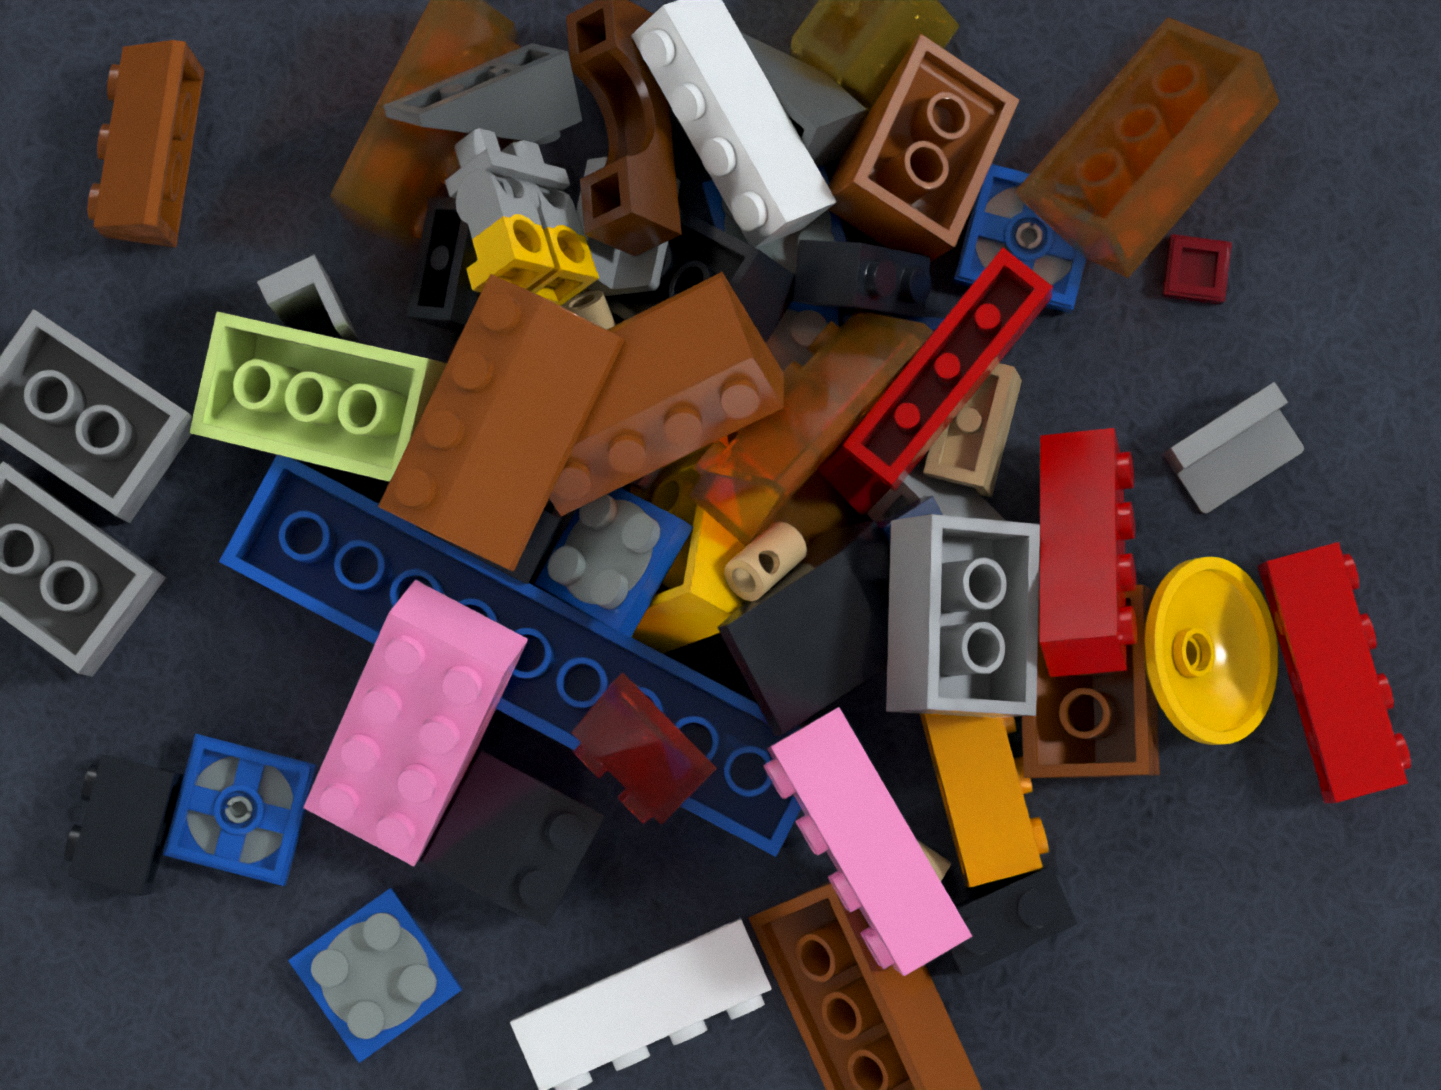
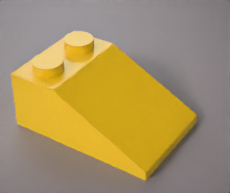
(695, 590)

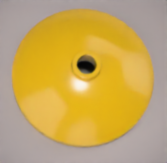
(1211, 650)

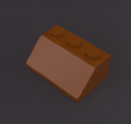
(147, 143)
(1095, 720)

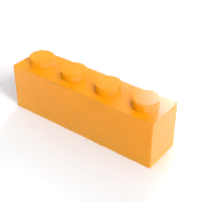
(984, 796)

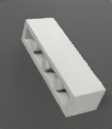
(733, 119)
(640, 1006)

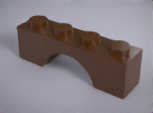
(635, 194)

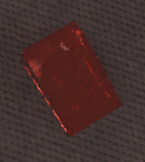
(641, 751)

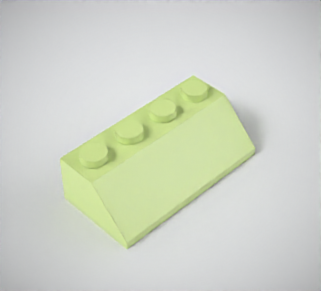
(311, 396)

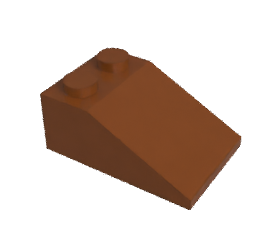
(922, 152)

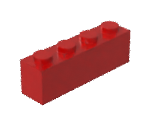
(948, 369)
(1084, 553)
(1334, 674)

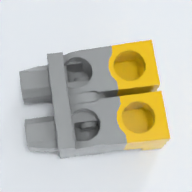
(520, 218)

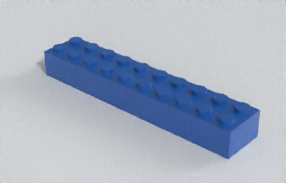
(358, 560)

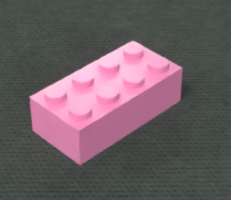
(414, 721)
(868, 843)

